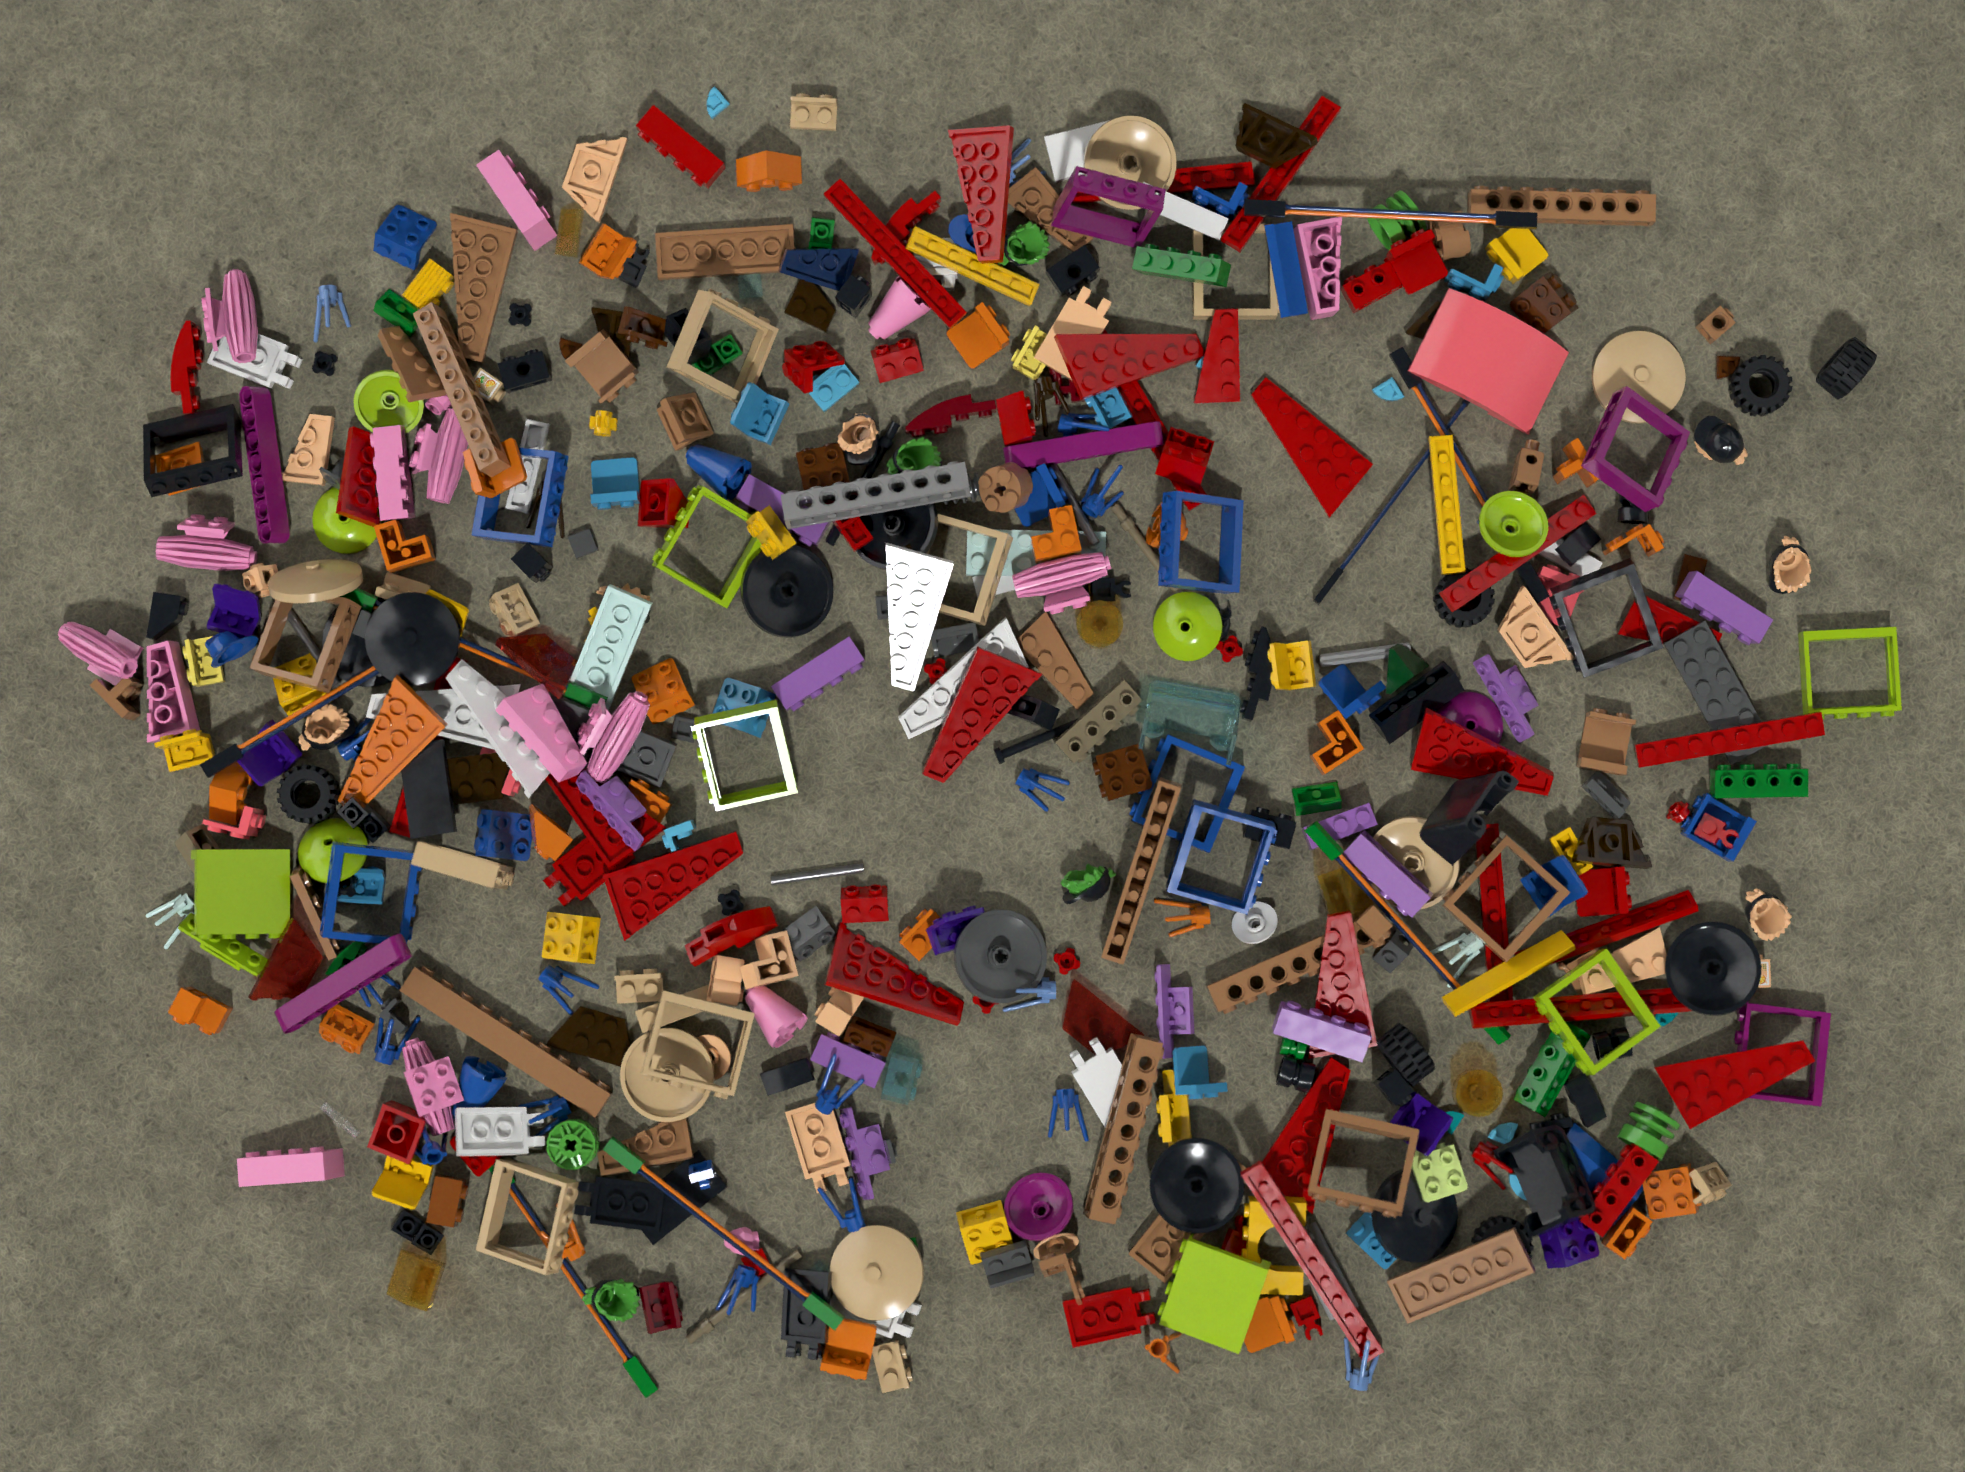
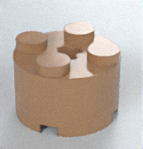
(1450, 238)
(1005, 487)

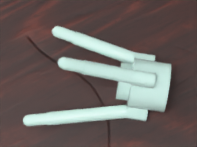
(182, 905)
(1469, 945)

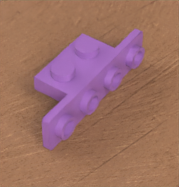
(1509, 694)
(616, 805)
(1174, 1009)
(866, 1150)

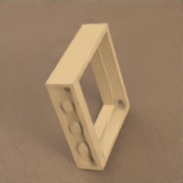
(1243, 314)
(756, 356)
(992, 575)
(463, 865)
(697, 1085)
(495, 1212)

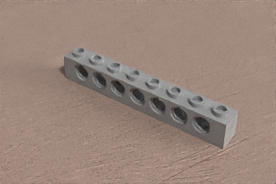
(887, 500)

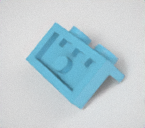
(832, 386)
(681, 830)

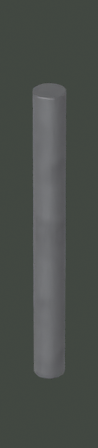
(1078, 513)
(307, 640)
(817, 874)

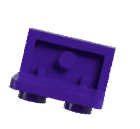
(234, 611)
(270, 757)
(946, 929)
(1426, 1117)
(1569, 1245)

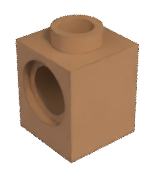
(1707, 329)
(1374, 924)

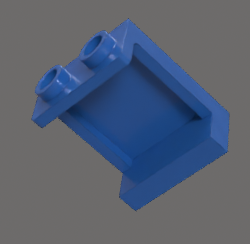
(1733, 819)

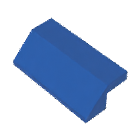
(1286, 269)
(1593, 1160)

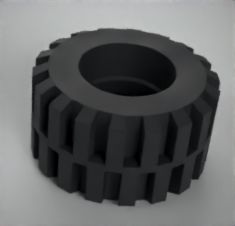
(1846, 368)
(1774, 372)
(1463, 618)
(288, 794)
(1405, 1054)
(1499, 1224)

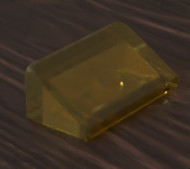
(569, 232)

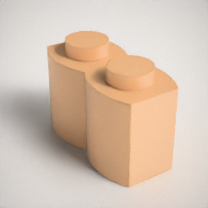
(725, 981)

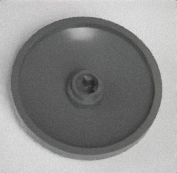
(1000, 955)

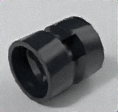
(1631, 513)
(1603, 1042)
(1295, 1074)

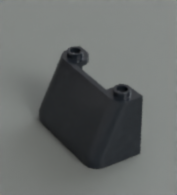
(1454, 822)
(1548, 1178)

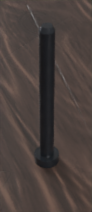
(1031, 742)

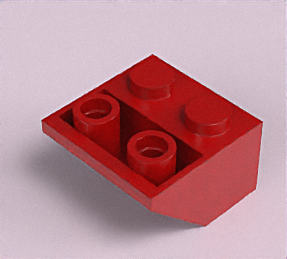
(1014, 419)
(1184, 457)

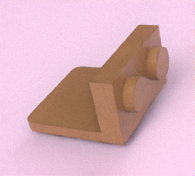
(1055, 1264)

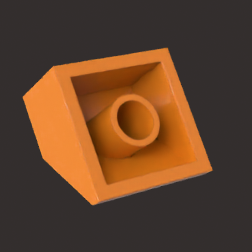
(547, 835)

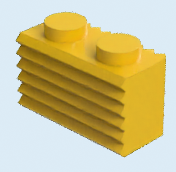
(429, 285)

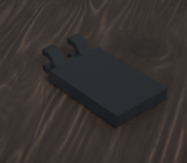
(623, 1204)
(798, 1323)

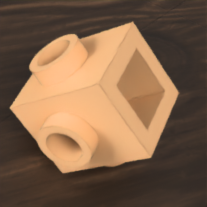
(257, 578)

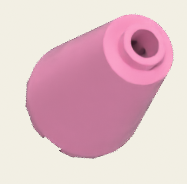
(896, 310)
(774, 1015)

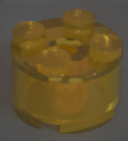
(1109, 615)
(1483, 1080)

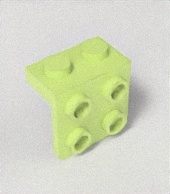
(1439, 1173)

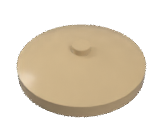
(1134, 151)
(1643, 364)
(315, 581)
(1404, 843)
(674, 1053)
(876, 1272)

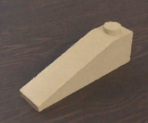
(672, 1011)

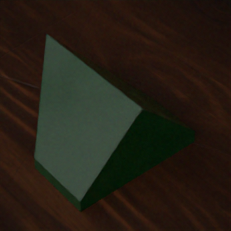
(1402, 667)

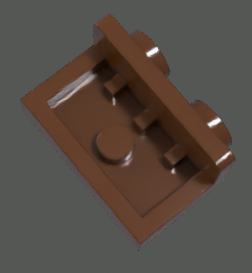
(642, 327)
(869, 1036)

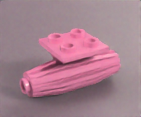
(233, 317)
(441, 456)
(205, 546)
(1062, 580)
(108, 656)
(611, 734)
(431, 1086)

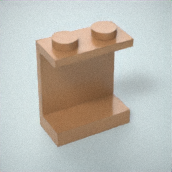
(603, 366)
(1605, 742)

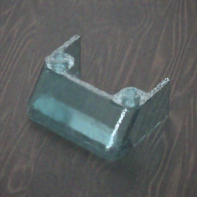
(1191, 711)

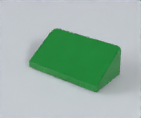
(397, 311)
(1316, 798)

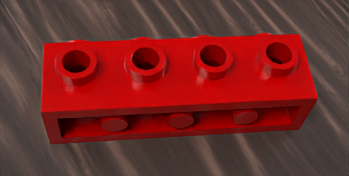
(680, 147)
(1371, 286)
(1619, 1187)

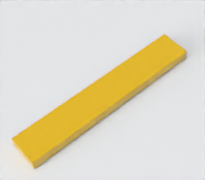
(967, 264)
(1446, 504)
(1508, 973)

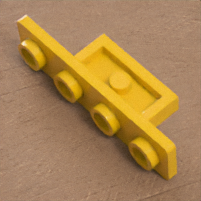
(1174, 1112)

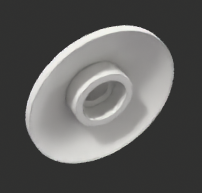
(1262, 915)

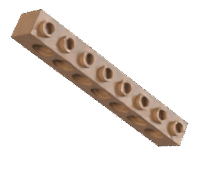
(1643, 201)
(461, 390)
(1141, 870)
(1219, 989)
(1110, 1210)

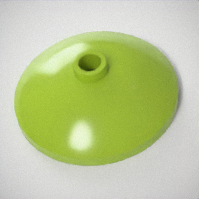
(377, 411)
(1517, 513)
(339, 535)
(1202, 618)
(315, 854)

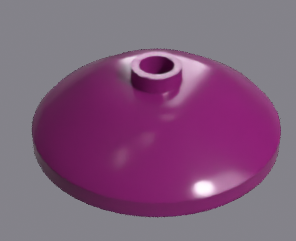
(1479, 710)
(1031, 1196)

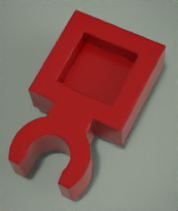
(1712, 830)
(1233, 1241)
(1305, 1313)

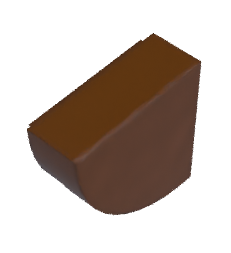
(568, 347)
(1726, 365)

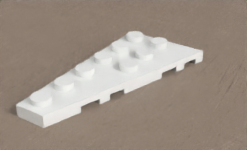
(914, 599)
(482, 701)
(935, 702)
(452, 710)

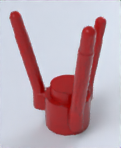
(1484, 1153)

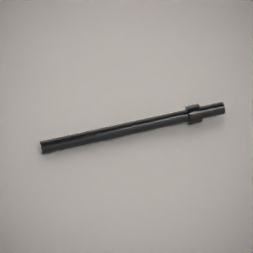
(884, 444)

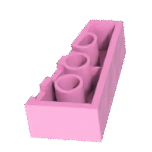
(516, 199)
(1320, 262)
(392, 473)
(168, 693)
(544, 731)
(290, 1167)

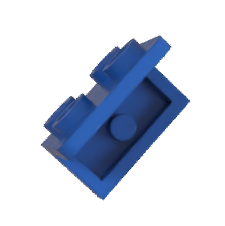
(1227, 209)
(403, 236)
(1043, 497)
(1347, 692)
(503, 835)
(1563, 872)

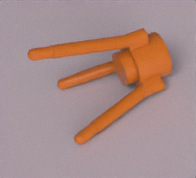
(1199, 915)
(574, 1248)
(1160, 1349)

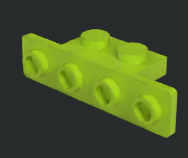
(228, 950)

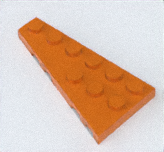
(395, 739)

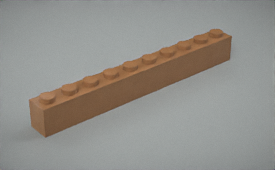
(506, 1041)

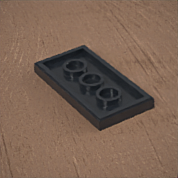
(429, 792)
(679, 1180)

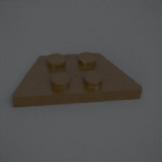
(1270, 138)
(477, 778)
(1610, 844)
(593, 1036)

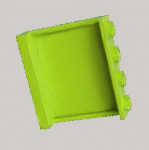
(241, 892)
(1213, 1294)

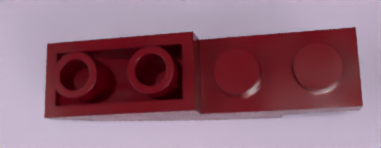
(939, 416)

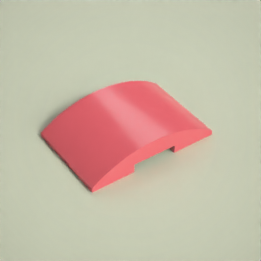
(1489, 359)

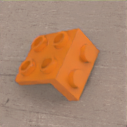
(608, 253)
(979, 336)
(493, 486)
(1648, 538)
(664, 690)
(1670, 1193)
(1269, 1324)
(849, 1349)

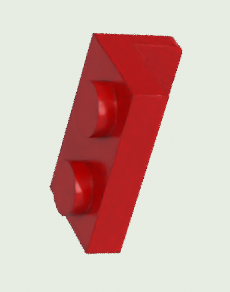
(897, 360)
(864, 904)

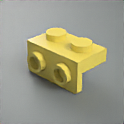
(1024, 358)
(199, 660)

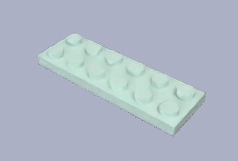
(1020, 553)
(610, 642)

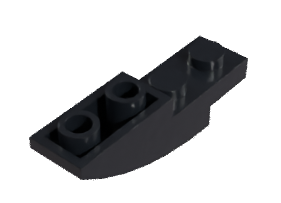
(1261, 667)

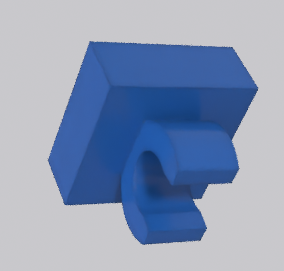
(702, 1172)

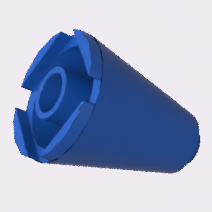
(719, 469)
(478, 1083)

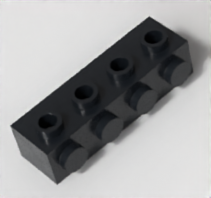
(1409, 705)

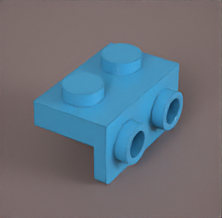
(1109, 407)
(369, 887)

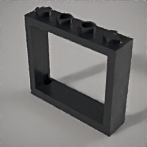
(187, 427)
(1592, 579)

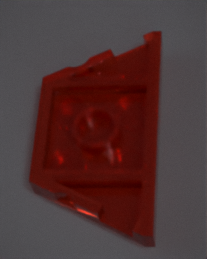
(540, 659)
(289, 966)
(1092, 1018)

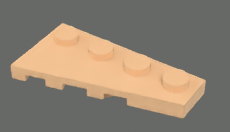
(1638, 960)

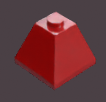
(660, 503)
(397, 1131)

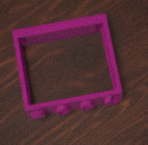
(1103, 225)
(1616, 479)
(1819, 1051)

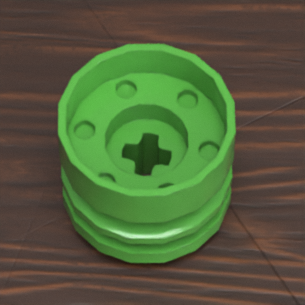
(1393, 230)
(1649, 1129)
(586, 1148)

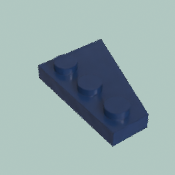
(820, 266)

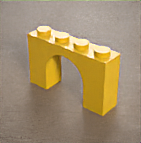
(1280, 1278)

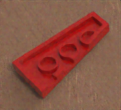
(1220, 367)
(357, 485)
(1668, 622)

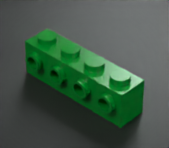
(1181, 266)
(1759, 782)
(1548, 1073)

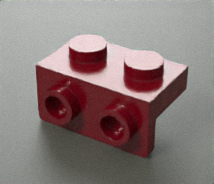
(660, 1306)

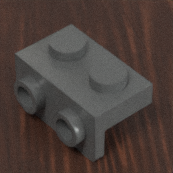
(809, 933)

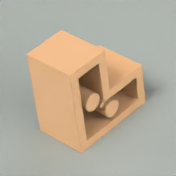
(775, 961)
(838, 1010)

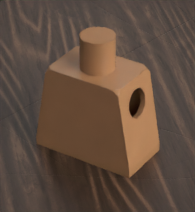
(1527, 469)

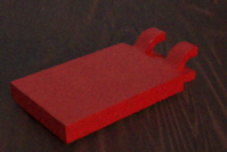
(581, 871)
(1106, 1316)

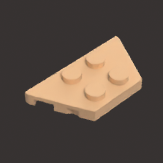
(593, 174)
(1531, 633)

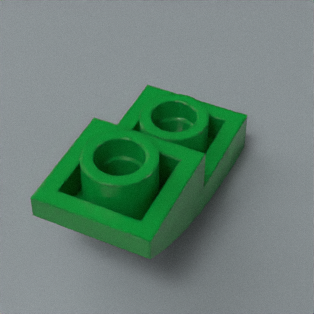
(821, 233)
(720, 355)
(351, 952)

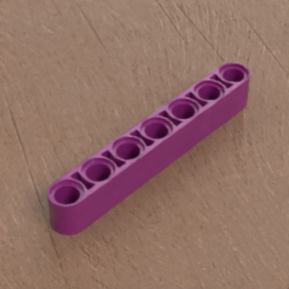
(1085, 445)
(264, 464)
(343, 983)

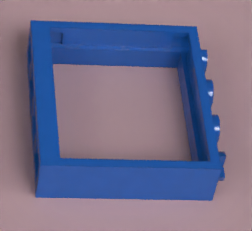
(549, 507)
(1229, 543)
(1155, 767)
(1255, 877)
(332, 887)

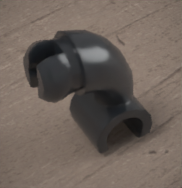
(1226, 625)

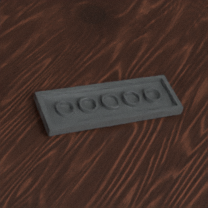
(1712, 682)
(647, 757)

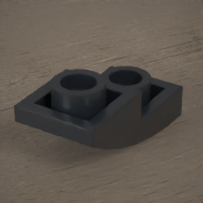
(1577, 544)
(360, 814)
(787, 1076)
(1585, 1100)
(417, 1231)

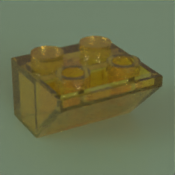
(1341, 892)
(415, 1280)

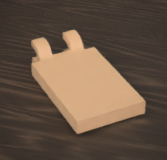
(1074, 318)
(818, 1145)

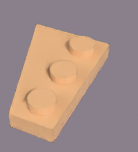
(311, 452)

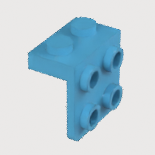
(1476, 289)
(758, 414)
(615, 483)
(740, 694)
(1192, 1073)
(1364, 1236)

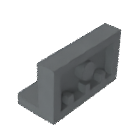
(1606, 795)
(1007, 1264)

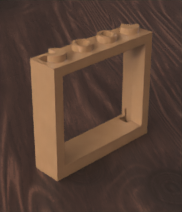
(331, 653)
(1482, 863)
(1371, 1126)

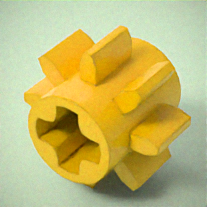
(603, 423)

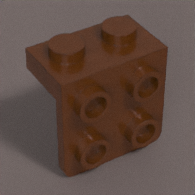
(1544, 303)
(822, 466)
(1122, 772)

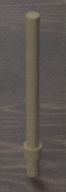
(1128, 524)
(707, 1325)

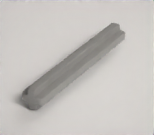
(1357, 655)

